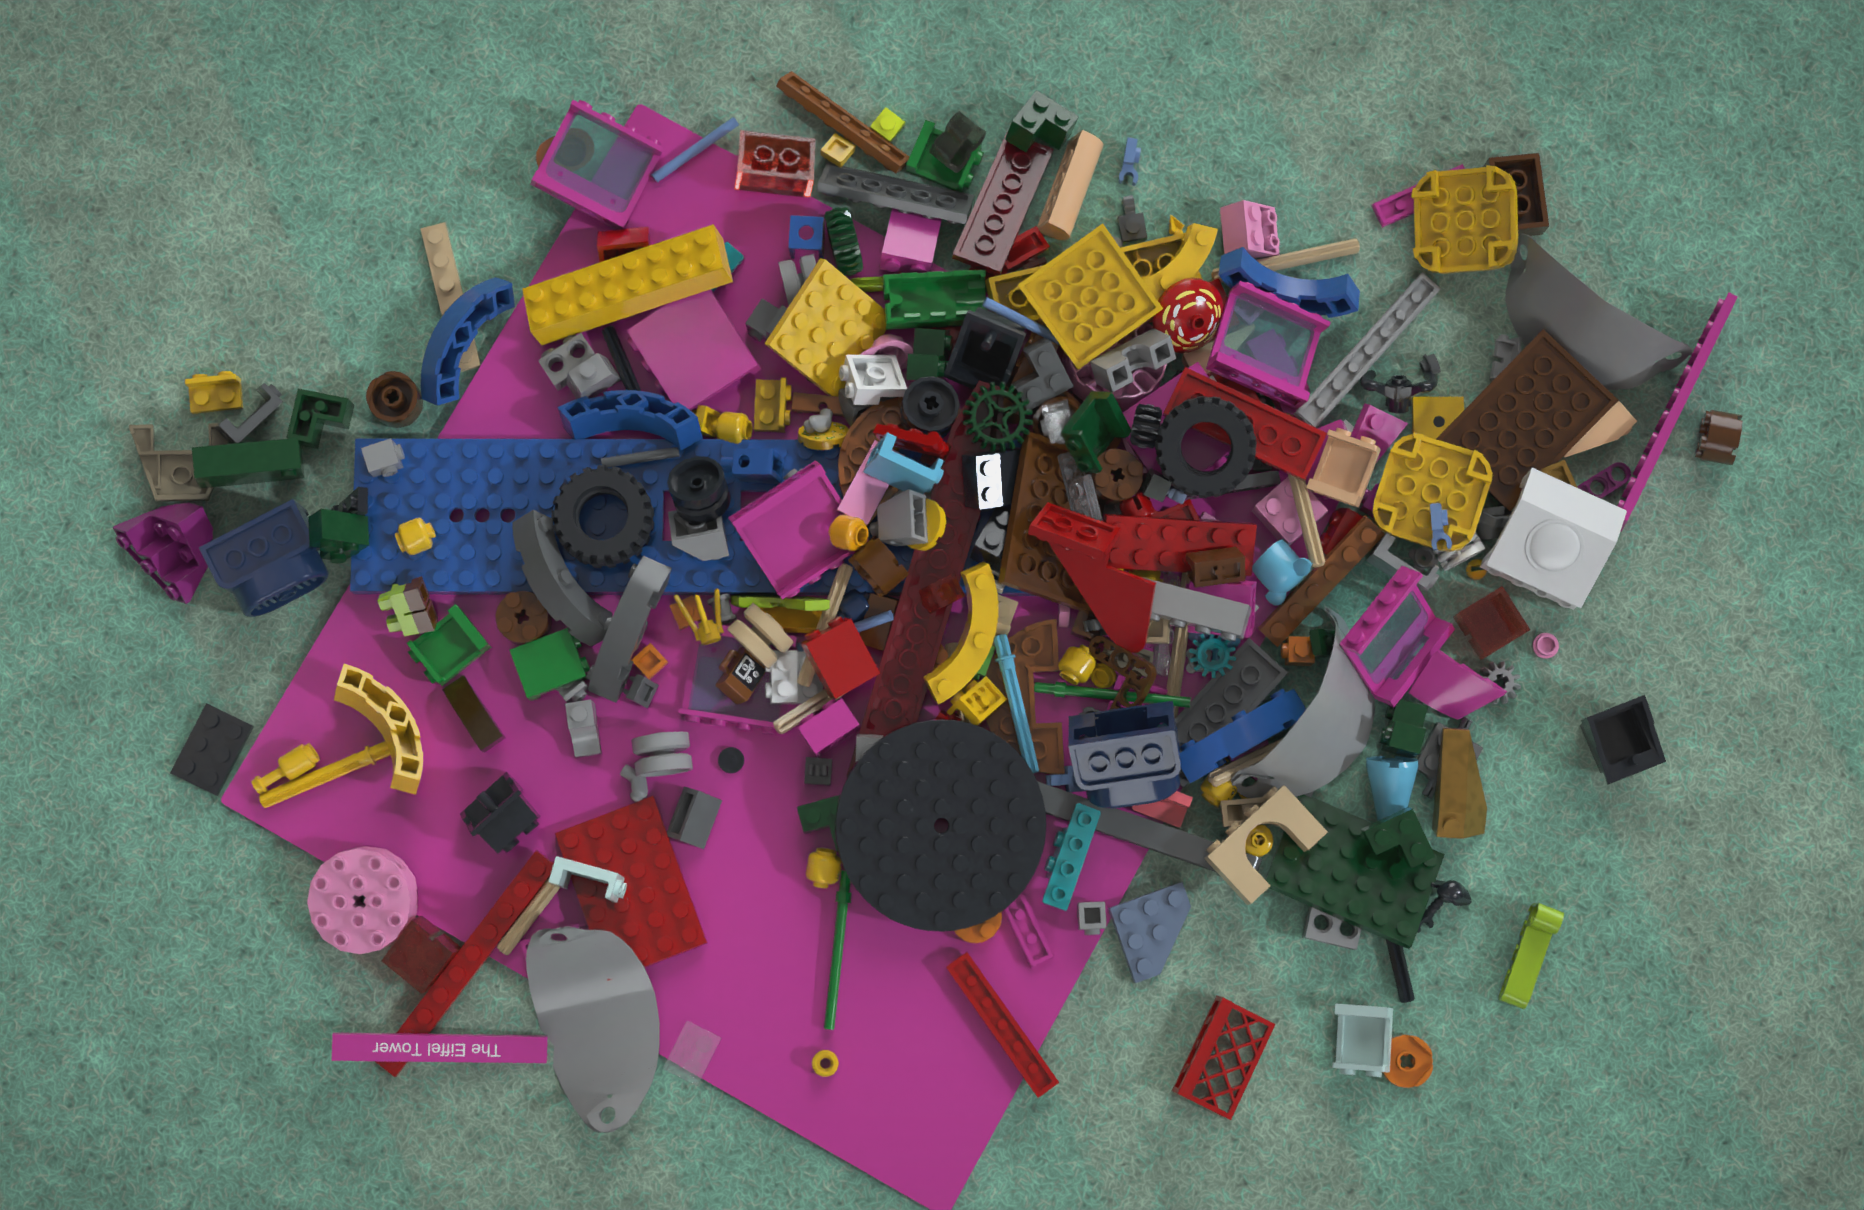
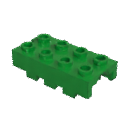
(932, 298)

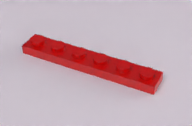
(1002, 1024)

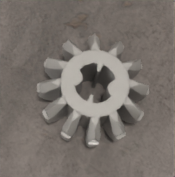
(1504, 674)

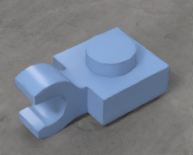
(1131, 156)
(1438, 520)
(1064, 779)

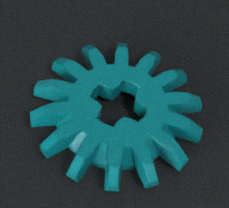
(1201, 656)

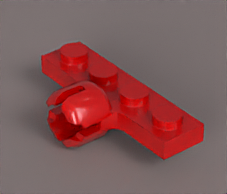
(1142, 506)

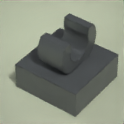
(641, 690)
(818, 771)

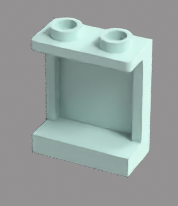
(564, 868)
(1363, 1039)

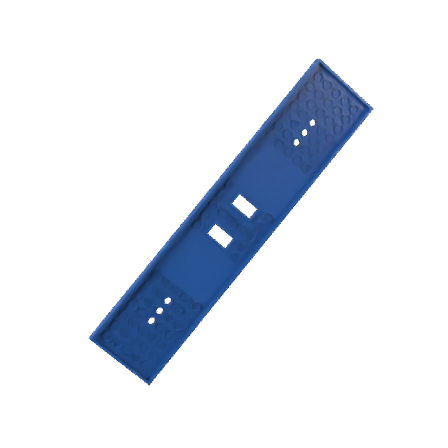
(526, 477)

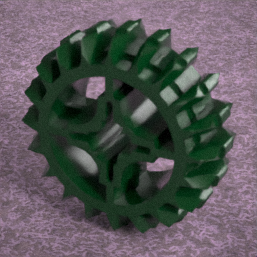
(843, 241)
(987, 397)

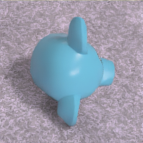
(1280, 571)

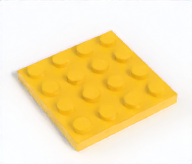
(1090, 296)
(826, 324)

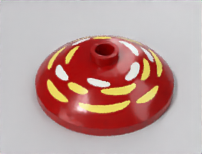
(1182, 306)

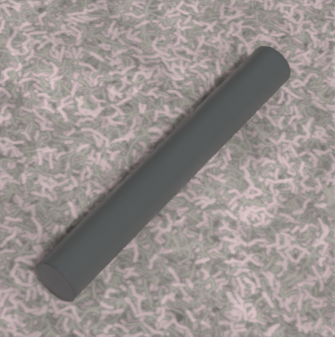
(641, 457)

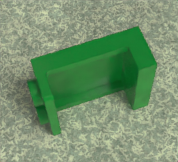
(927, 166)
(449, 647)
(549, 663)

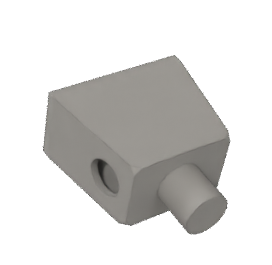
(592, 377)
(902, 520)

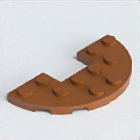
(860, 439)
(1035, 653)

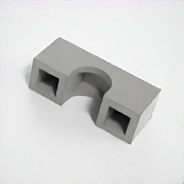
(1146, 350)

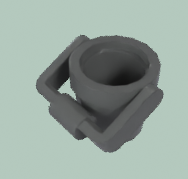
(1492, 522)

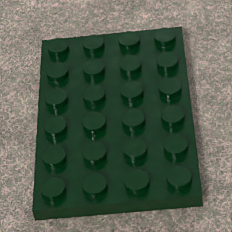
(1352, 882)

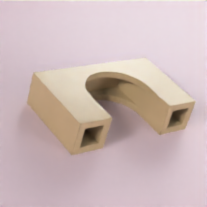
(1229, 856)

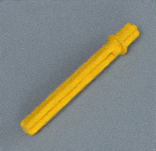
(325, 774)

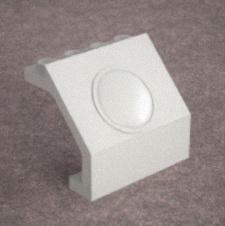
(1555, 540)

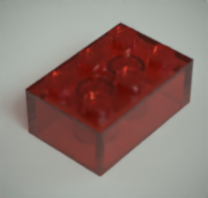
(775, 163)

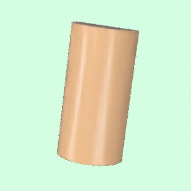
(1070, 186)

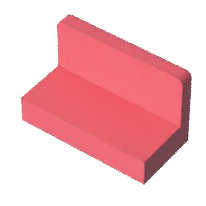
(1170, 810)

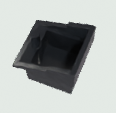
(985, 349)
(1623, 739)
(501, 814)

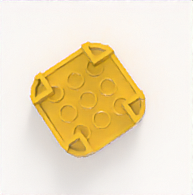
(1465, 220)
(1427, 473)

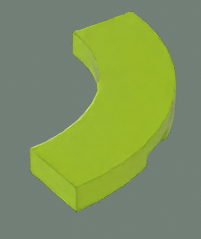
(769, 601)

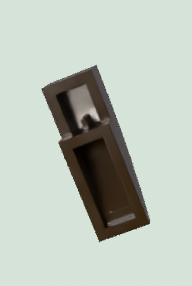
(473, 714)

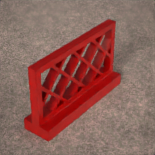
(1206, 1042)

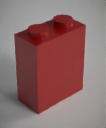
(839, 657)

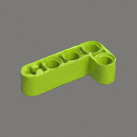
(1529, 954)

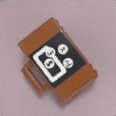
(740, 676)

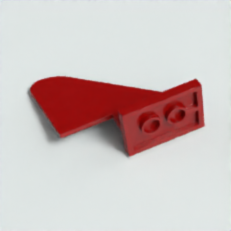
(1115, 596)

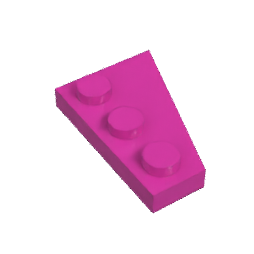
(1378, 426)

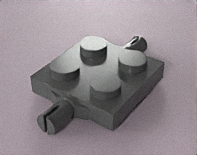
(1429, 756)

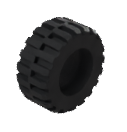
(1205, 482)
(579, 492)

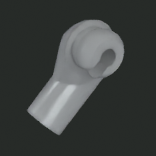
(820, 422)
(638, 784)

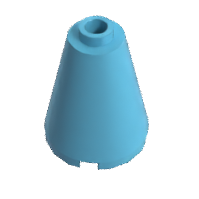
(1391, 782)

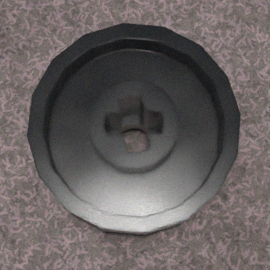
(931, 394)
(699, 489)

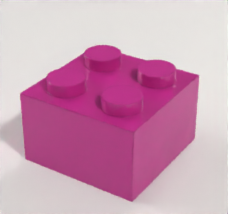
(828, 727)

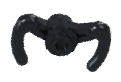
(1398, 389)

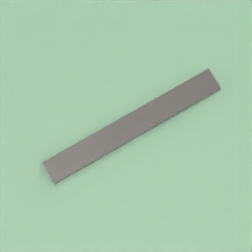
(1367, 351)

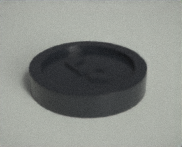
(731, 760)

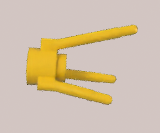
(708, 631)

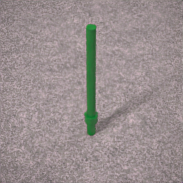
(1060, 689)
(843, 897)

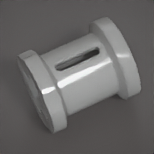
(726, 612)

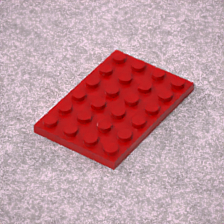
(657, 909)

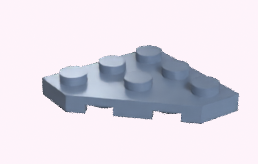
(1150, 928)

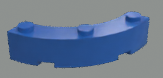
(1324, 296)
(454, 335)
(631, 411)
(1241, 734)

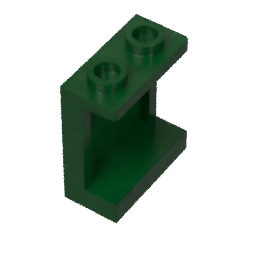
(1093, 429)

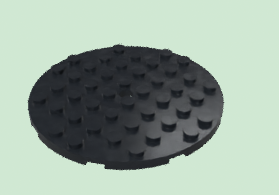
(890, 817)

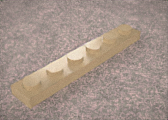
(446, 280)

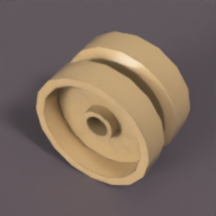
(761, 635)

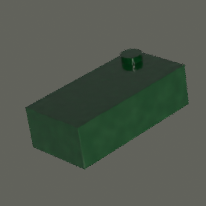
(247, 463)

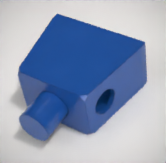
(755, 465)

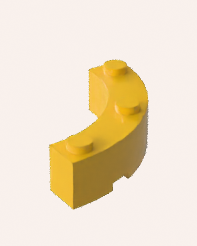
(1186, 261)
(975, 639)
(391, 718)

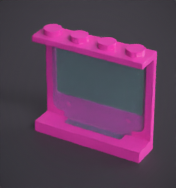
(597, 165)
(1266, 344)
(1395, 638)
(707, 702)

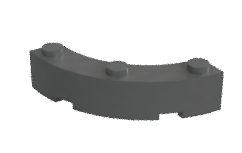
(554, 582)
(627, 628)

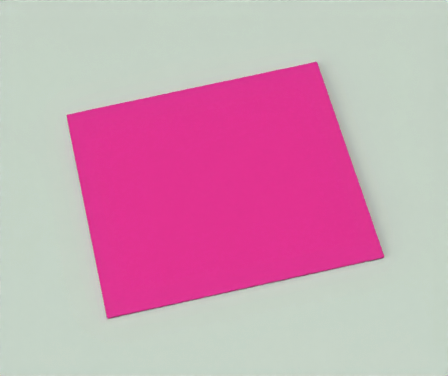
(915, 1059)

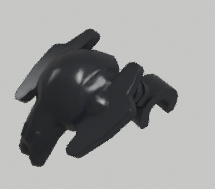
(1447, 892)

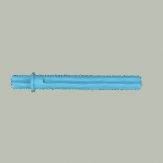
(1020, 721)

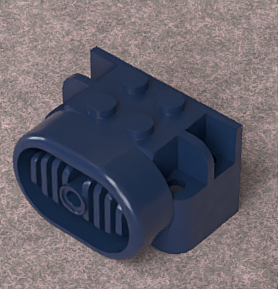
(267, 560)
(1126, 754)

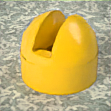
(1479, 574)

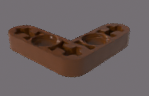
(1133, 677)

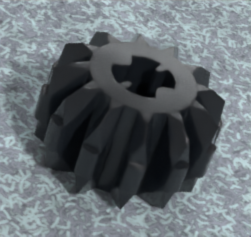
(1145, 426)

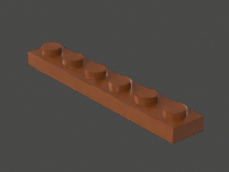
(843, 122)
(1321, 581)

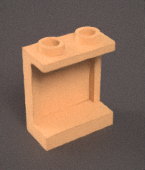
(1345, 467)

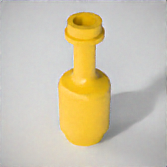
(290, 765)

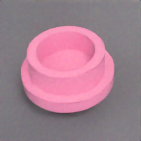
(1545, 645)

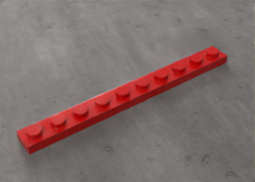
(475, 951)

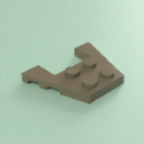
(171, 471)

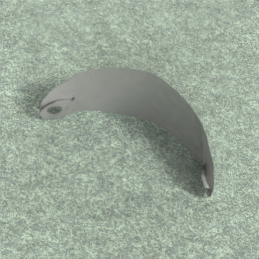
(1598, 335)
(1324, 737)
(599, 1028)

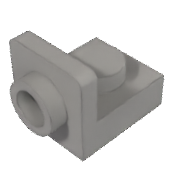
(574, 691)

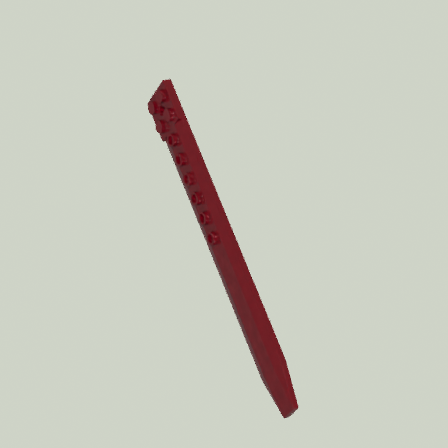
(914, 631)

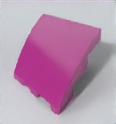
(1453, 687)

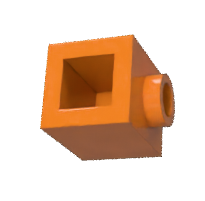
(1297, 651)

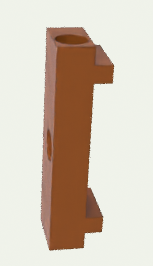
(810, 403)

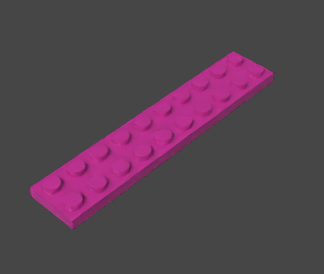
(1676, 404)

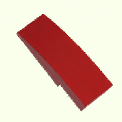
(1026, 246)

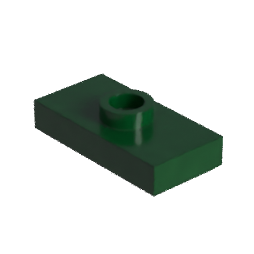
(1322, 642)

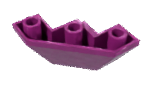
(171, 544)

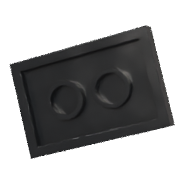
(212, 749)

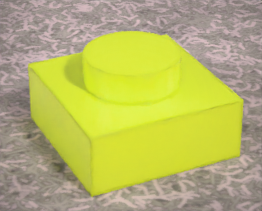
(887, 124)

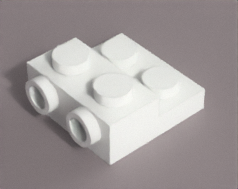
(871, 378)
(783, 679)

